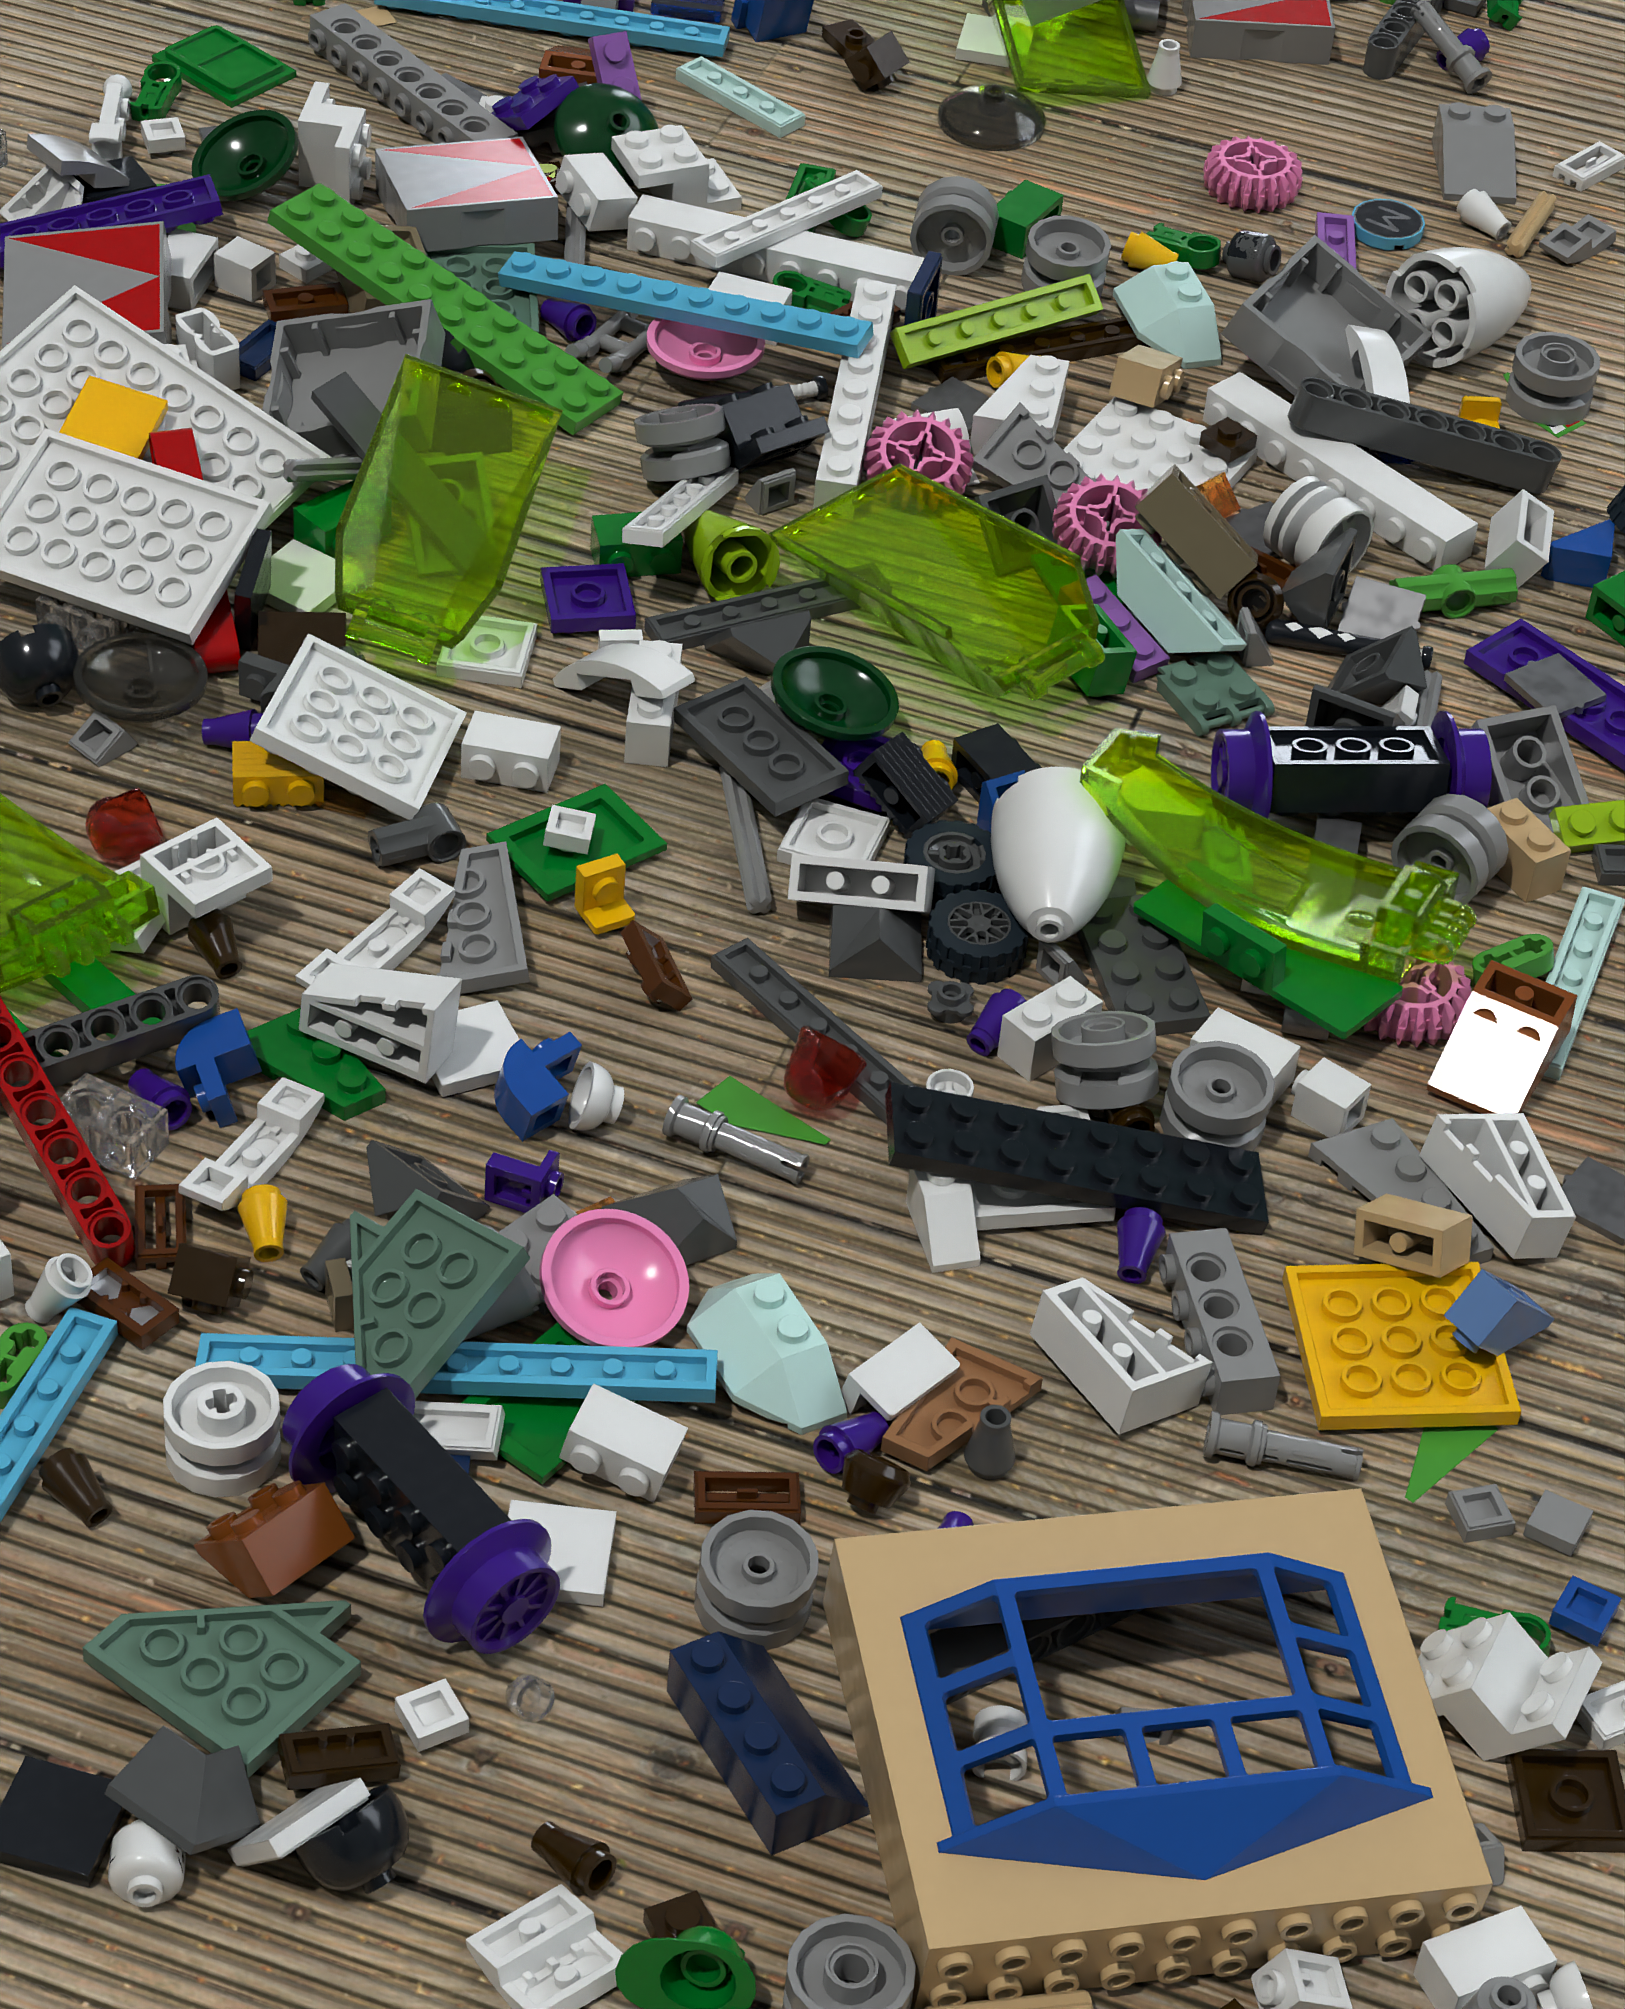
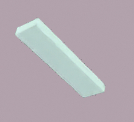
(740, 97)

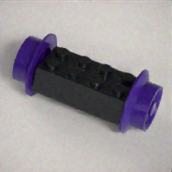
(1349, 766)
(480, 1567)

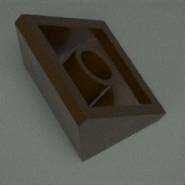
(284, 632)

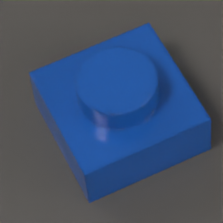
(1584, 1610)

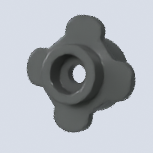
(950, 1001)

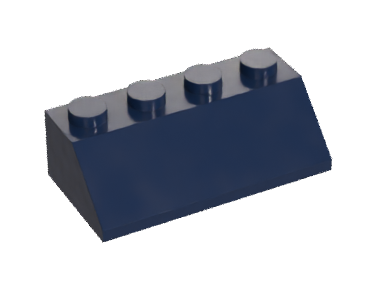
(762, 1741)

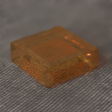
(1219, 494)

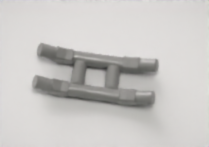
(622, 352)

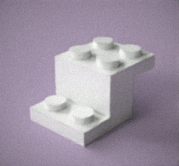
(333, 145)
(675, 168)
(200, 872)
(1503, 1686)

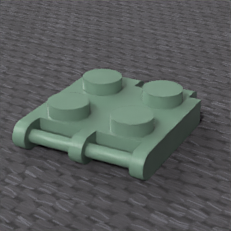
(1210, 689)

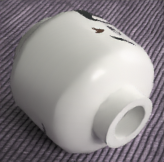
(145, 1865)

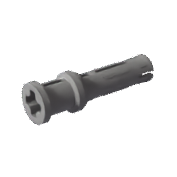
(1459, 57)
(715, 1133)
(1258, 1444)

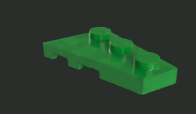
(316, 1064)

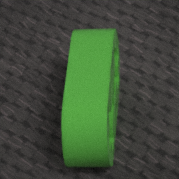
(1528, 954)
(15, 1368)

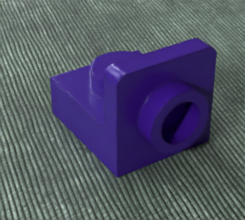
(521, 1183)

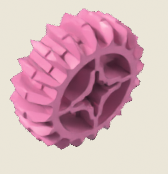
(1252, 174)
(906, 438)
(1082, 519)
(1428, 1005)

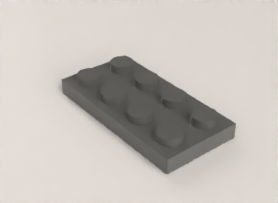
(761, 746)
(1142, 968)

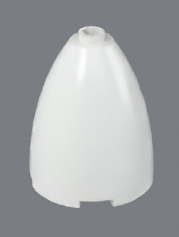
(1461, 298)
(1053, 852)

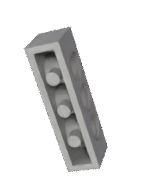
(1220, 1320)

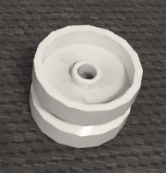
(222, 1428)

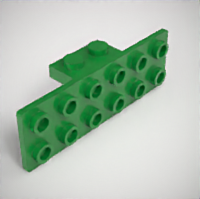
(1315, 988)

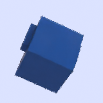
(772, 17)

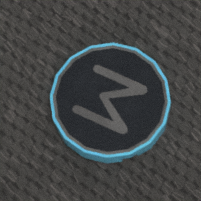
(1387, 224)

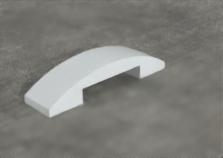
(1379, 361)
(649, 670)
(396, 933)
(260, 1150)

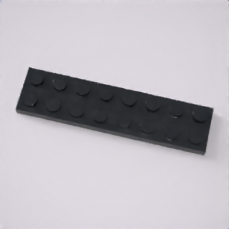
(1074, 1158)

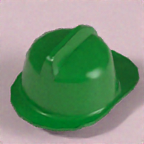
(687, 1972)

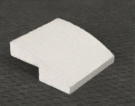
(547, 1954)

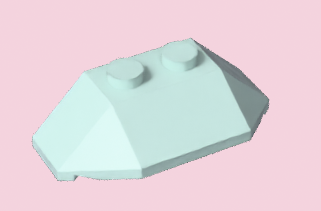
(1172, 313)
(1168, 600)
(769, 1352)

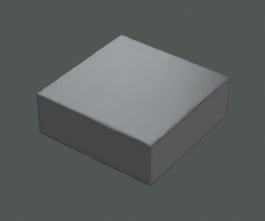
(1480, 1513)
(1558, 1523)

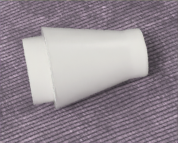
(1166, 69)
(1482, 213)
(61, 1284)

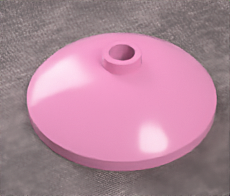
(702, 351)
(628, 1260)

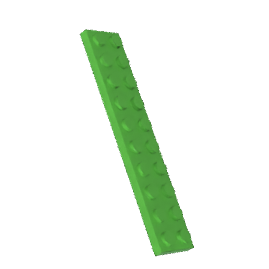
(401, 274)

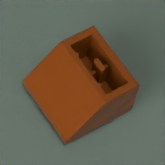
(275, 1537)

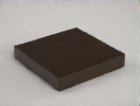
(1568, 1800)

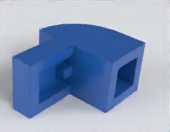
(215, 1056)
(528, 1085)

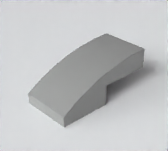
(1578, 241)

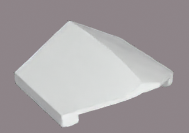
(44, 194)

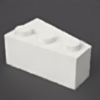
(1036, 384)
(384, 1016)
(1501, 1180)
(1114, 1359)

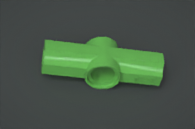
(1460, 592)

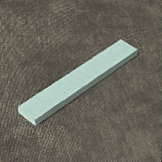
(1581, 958)

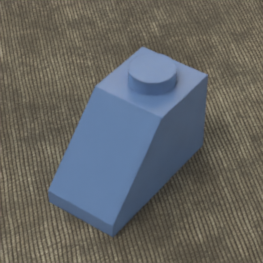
(1495, 1315)

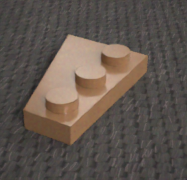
(952, 1410)

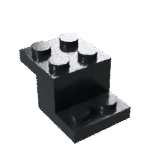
(767, 427)

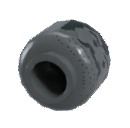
(1252, 256)

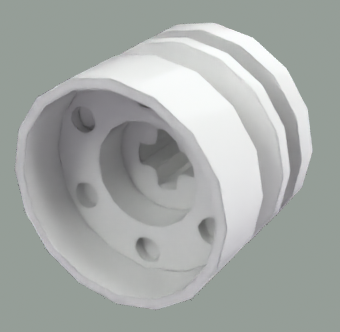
(1310, 518)

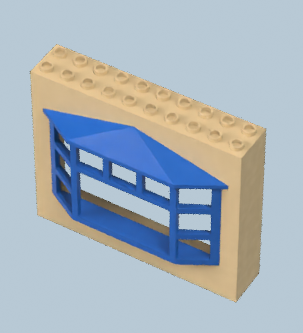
(1153, 1872)

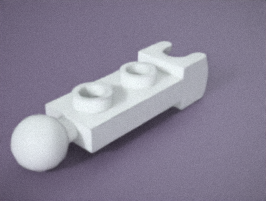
(111, 129)

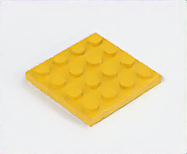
(1386, 1352)

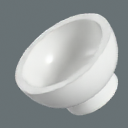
(594, 1099)
(1565, 1990)

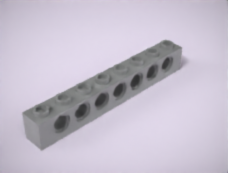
(400, 79)

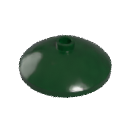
(587, 117)
(247, 154)
(834, 693)

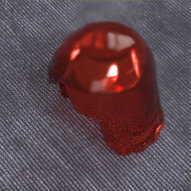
(123, 826)
(821, 1070)

